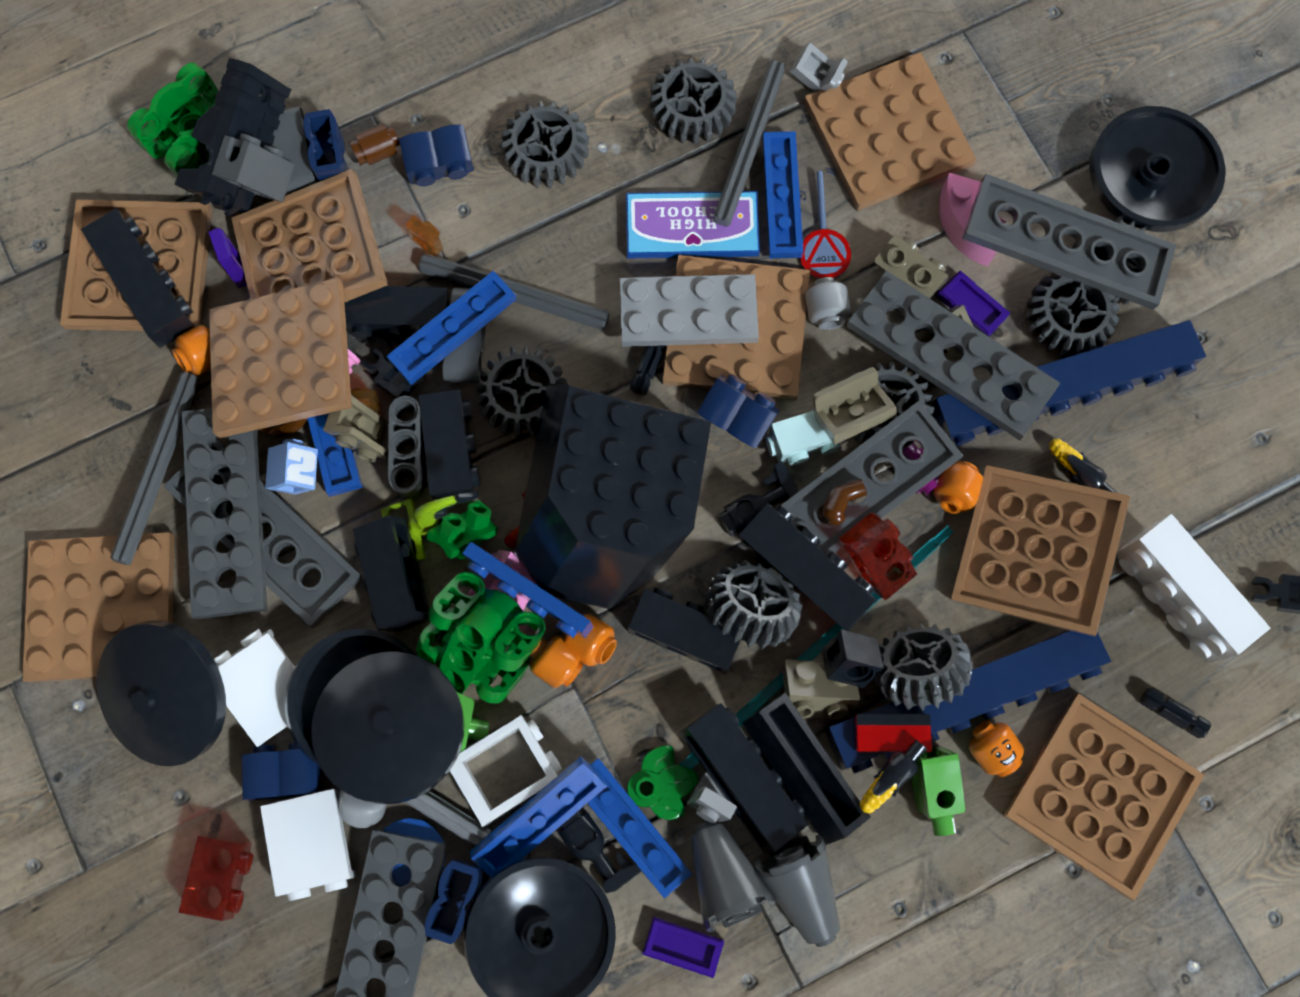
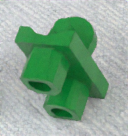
(459, 530)

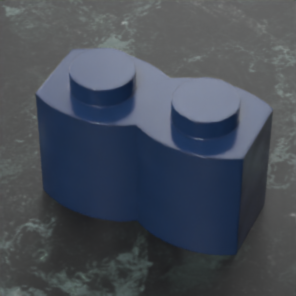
(326, 144)
(436, 155)
(738, 410)
(278, 774)
(456, 891)

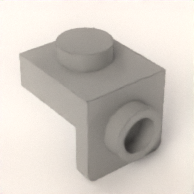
(817, 69)
(710, 802)

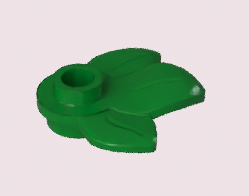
(667, 781)

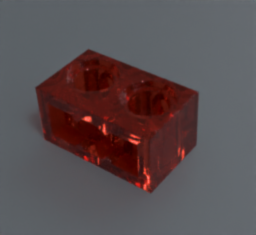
(879, 555)
(206, 874)

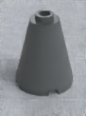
(725, 878)
(803, 888)

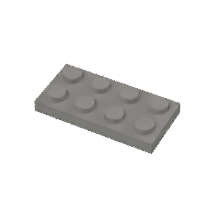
(689, 310)

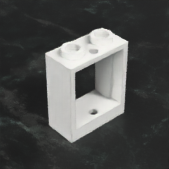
(470, 786)

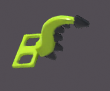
(427, 516)

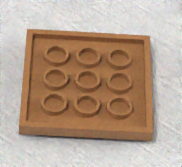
(889, 131)
(173, 230)
(311, 239)
(279, 358)
(765, 366)
(1041, 549)
(85, 598)
(1104, 796)

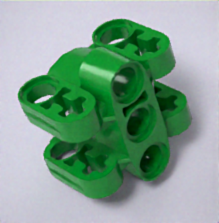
(175, 132)
(479, 638)

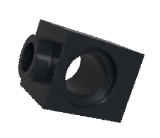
(852, 658)

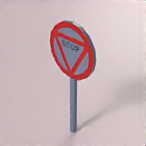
(825, 250)

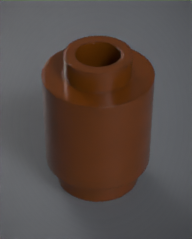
(375, 144)

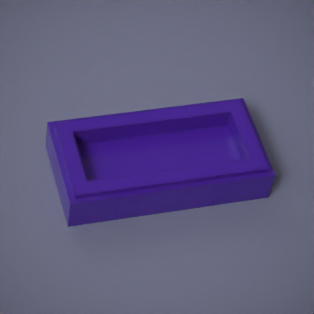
(228, 256)
(982, 309)
(683, 947)

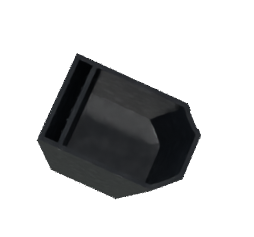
(607, 494)

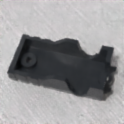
(247, 105)

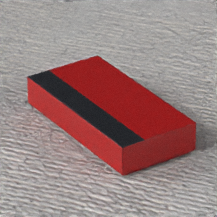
(891, 732)

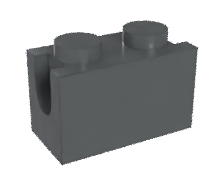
(253, 167)

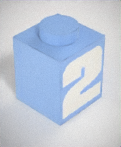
(291, 467)

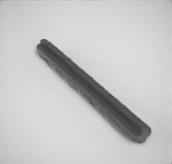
(749, 143)
(525, 294)
(154, 470)

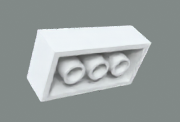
(1191, 591)

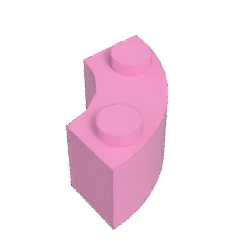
(954, 210)

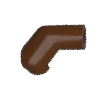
(838, 499)

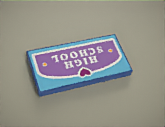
(684, 225)

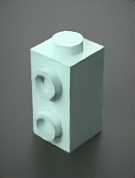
(797, 438)

